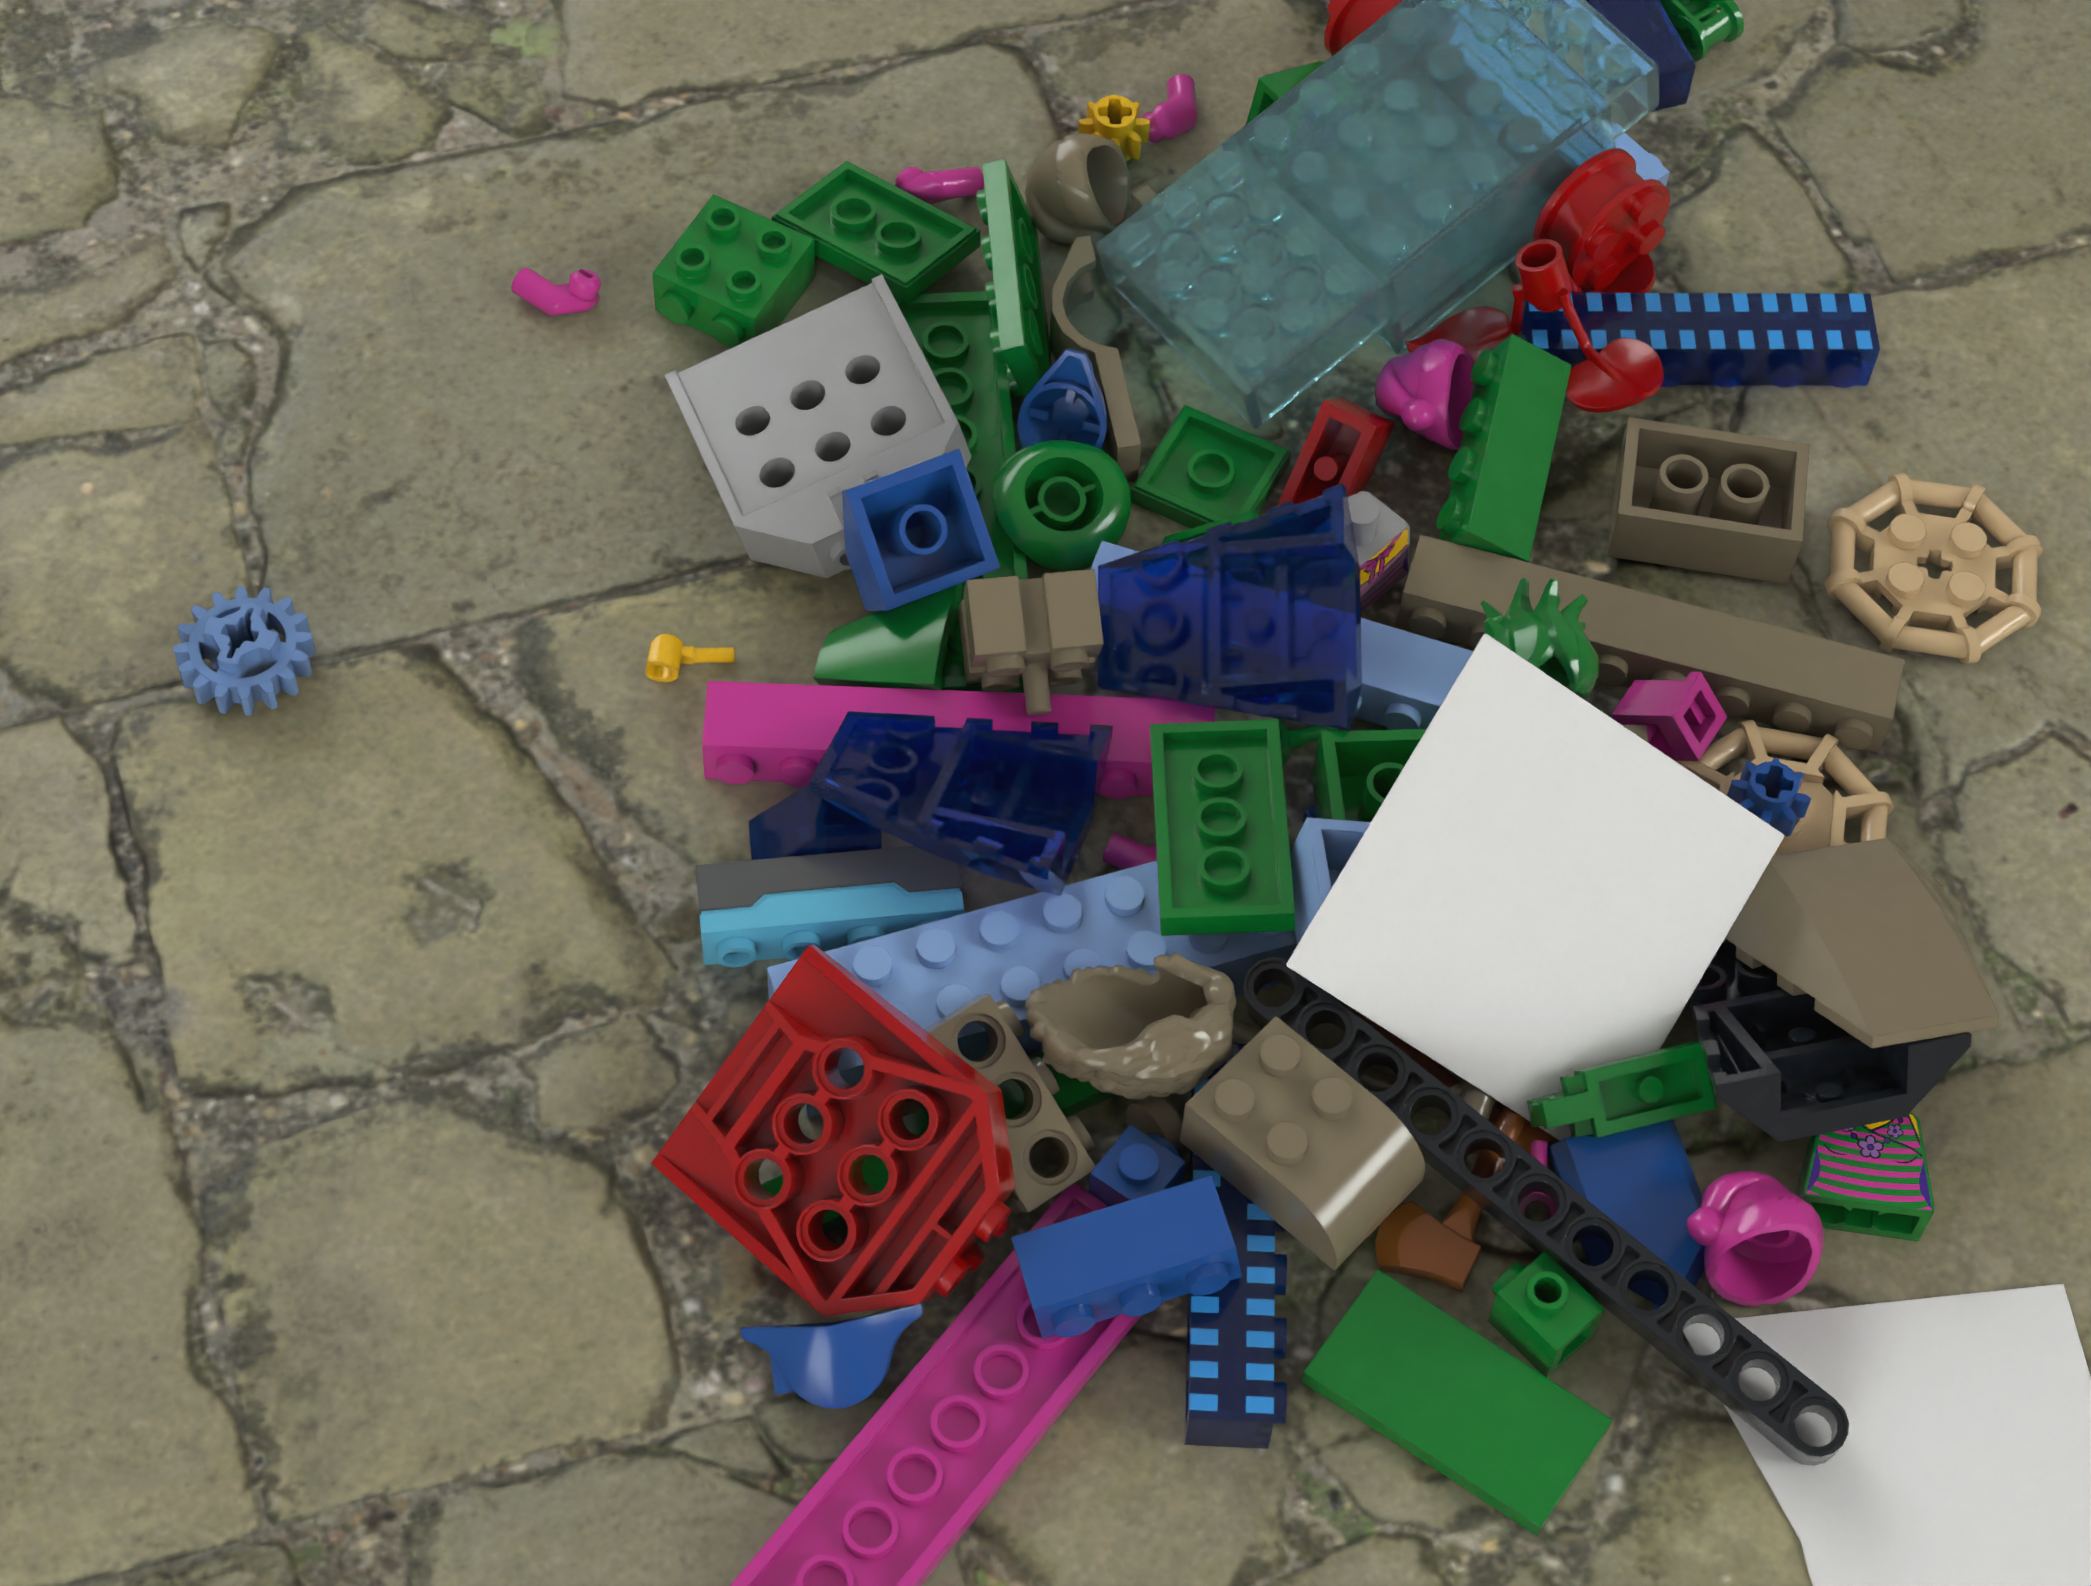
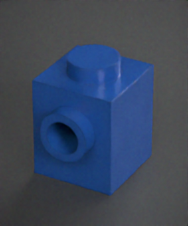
(1136, 1168)

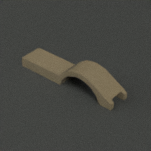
(1069, 290)

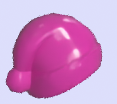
(1428, 390)
(1756, 1238)

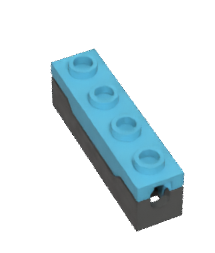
(819, 899)

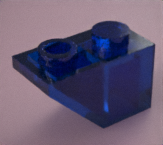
(808, 826)

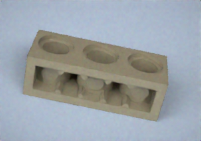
(1040, 1112)

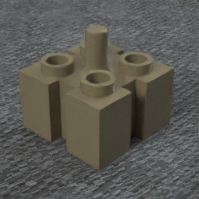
(1032, 631)

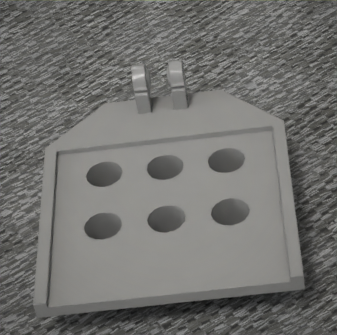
(810, 416)

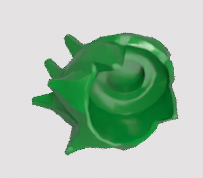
(1547, 636)

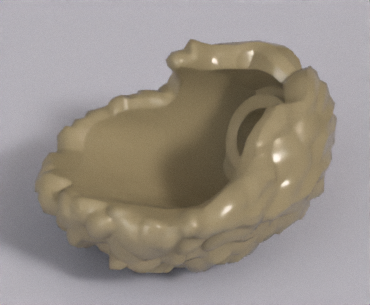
(1136, 1027)

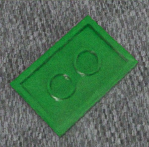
(879, 230)

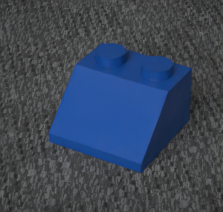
(915, 532)

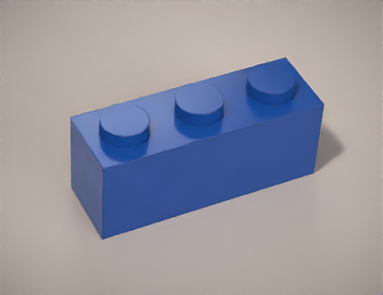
(1127, 1258)

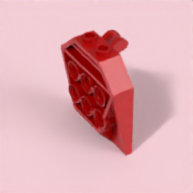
(940, 1185)

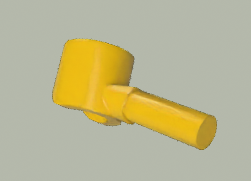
(669, 653)

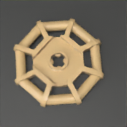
(1940, 540)
(1826, 813)

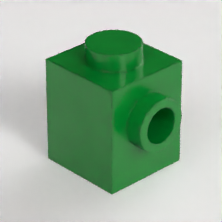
(1544, 1312)

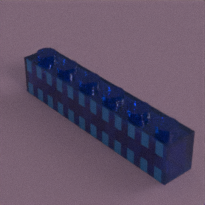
(1725, 335)
(1234, 1330)

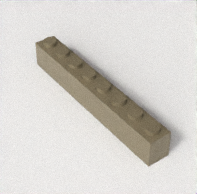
(1750, 665)

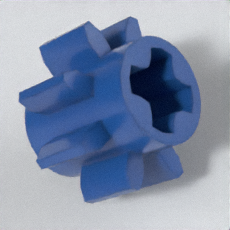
(1771, 794)

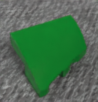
(893, 646)

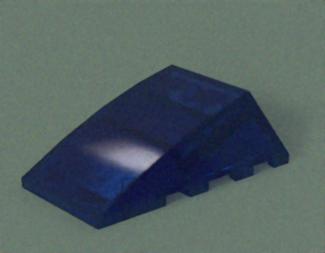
(1242, 616)
(971, 793)

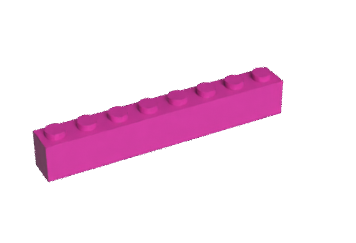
(786, 728)

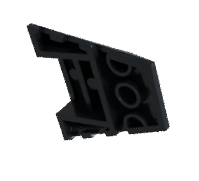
(1797, 1068)

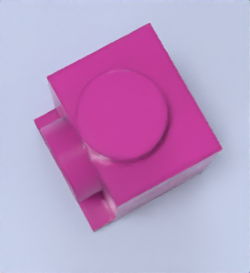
(1677, 713)

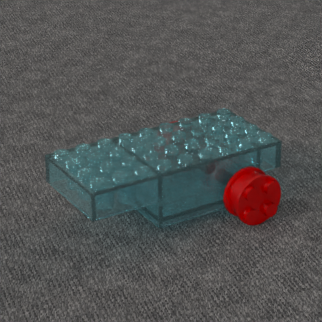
(1395, 189)

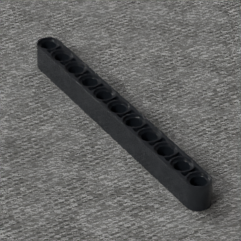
(1573, 1219)

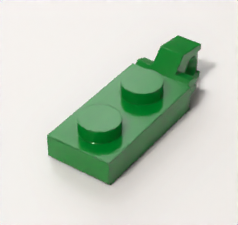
(1629, 1093)

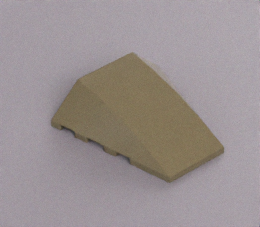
(1865, 941)

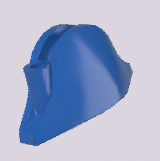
(1065, 404)
(833, 1360)

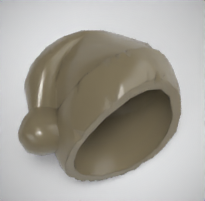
(1078, 189)

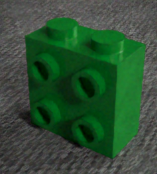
(733, 273)

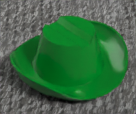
(1061, 502)

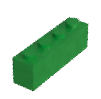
(1505, 449)

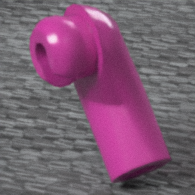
(940, 184)

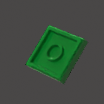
(1208, 471)

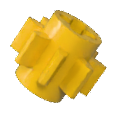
(1119, 121)

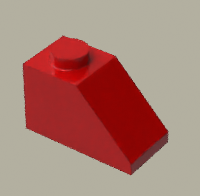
(1338, 450)

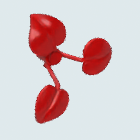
(1606, 381)

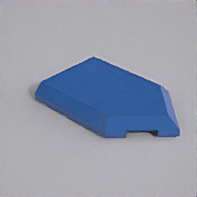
(1645, 1188)

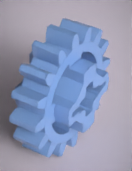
(244, 650)

